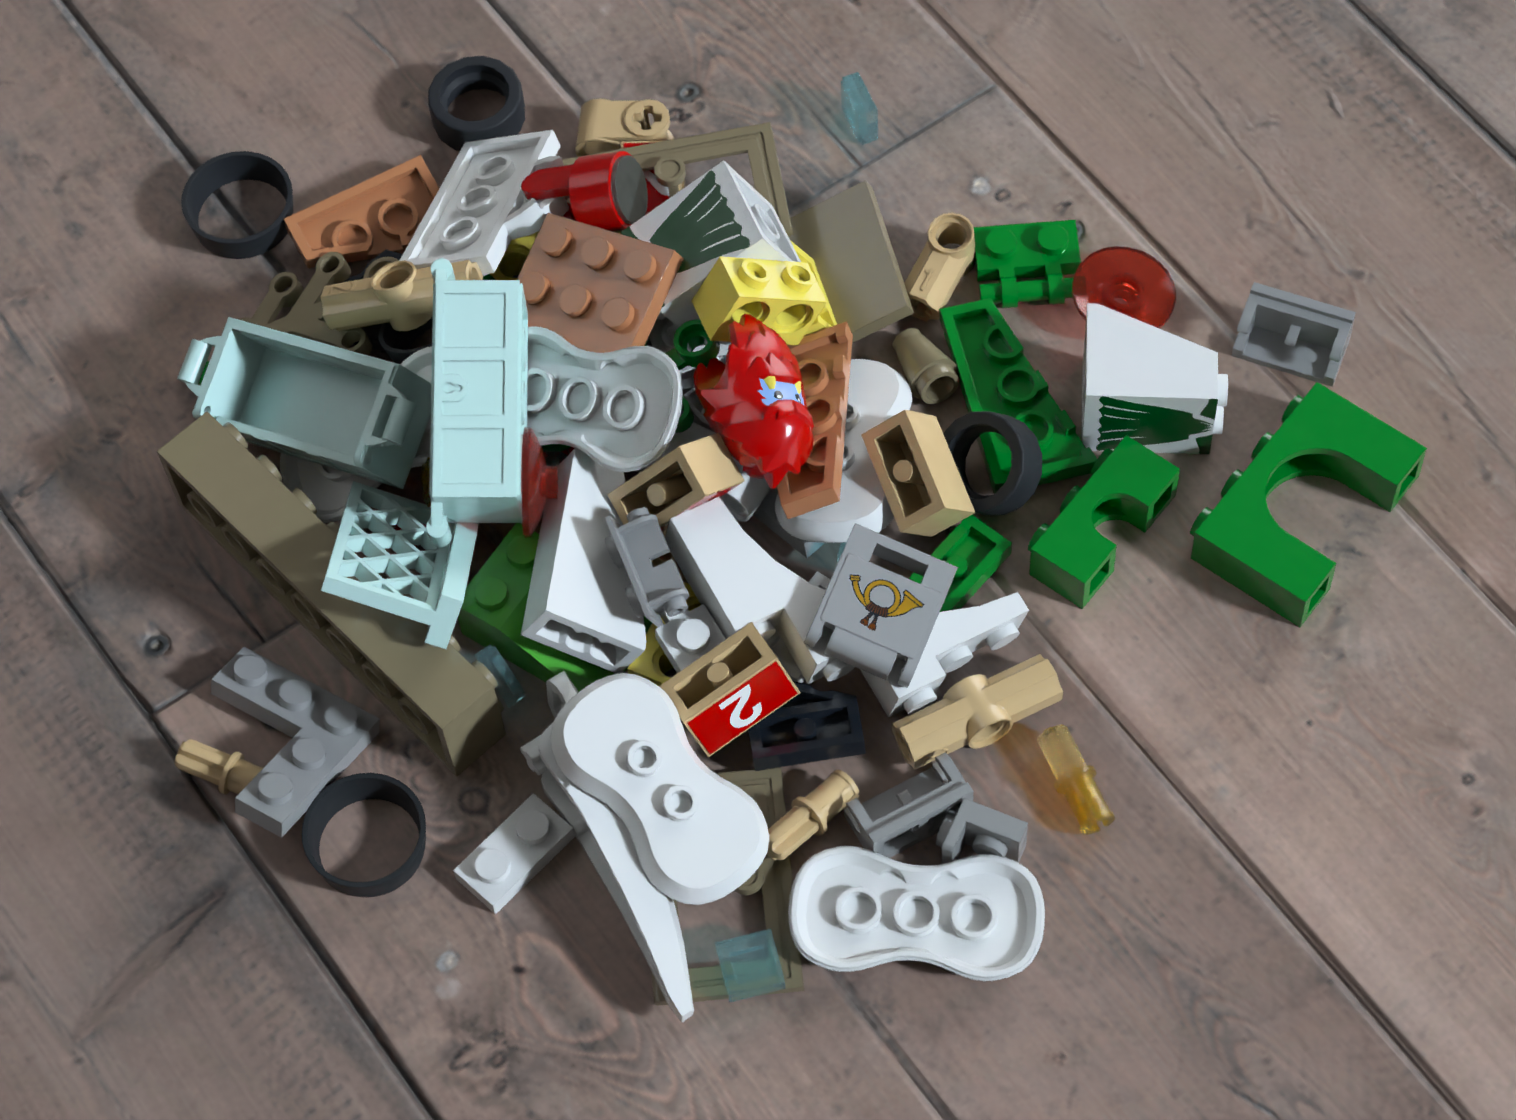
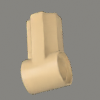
(940, 268)

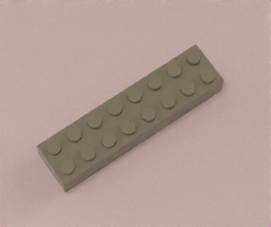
(288, 550)

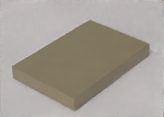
(854, 260)

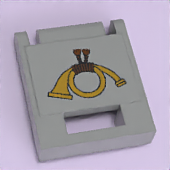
(879, 611)

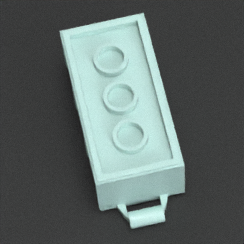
(311, 399)
(476, 401)

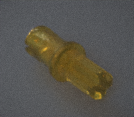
(1075, 779)

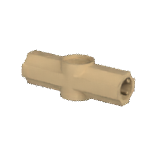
(393, 295)
(977, 711)

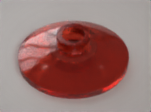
(1129, 276)
(537, 482)

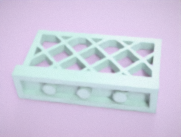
(443, 570)

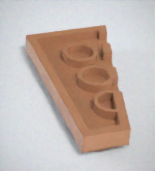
(825, 374)

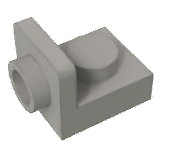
(984, 830)

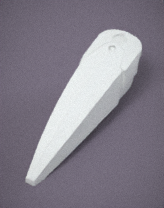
(614, 856)

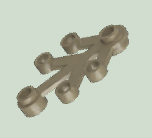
(307, 310)

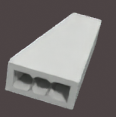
(575, 587)

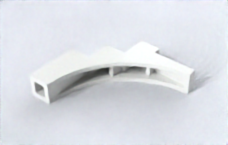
(747, 585)

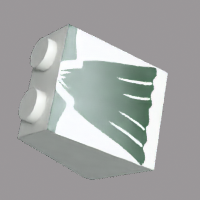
(710, 220)
(1148, 386)

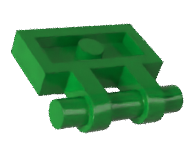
(1027, 252)

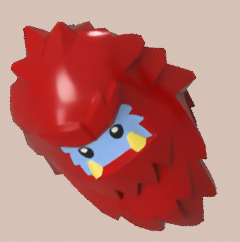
(758, 402)

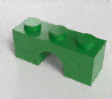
(1124, 486)

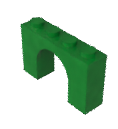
(1317, 438)

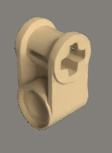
(609, 122)

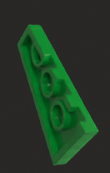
(1002, 381)

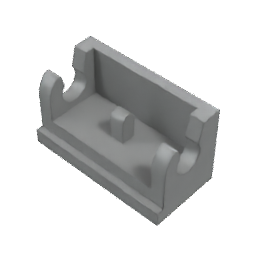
(1293, 334)
(910, 809)

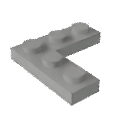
(323, 731)

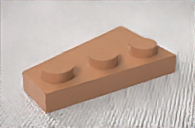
(366, 217)

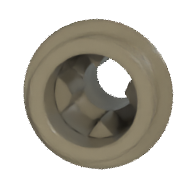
(925, 367)

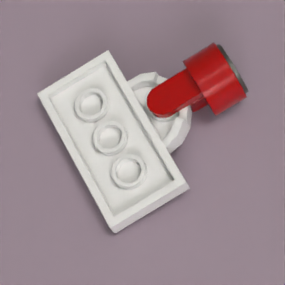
(509, 185)

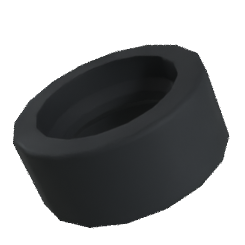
(468, 75)
(1025, 459)

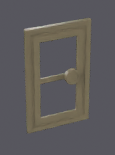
(757, 140)
(776, 882)

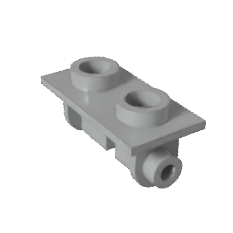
(652, 587)

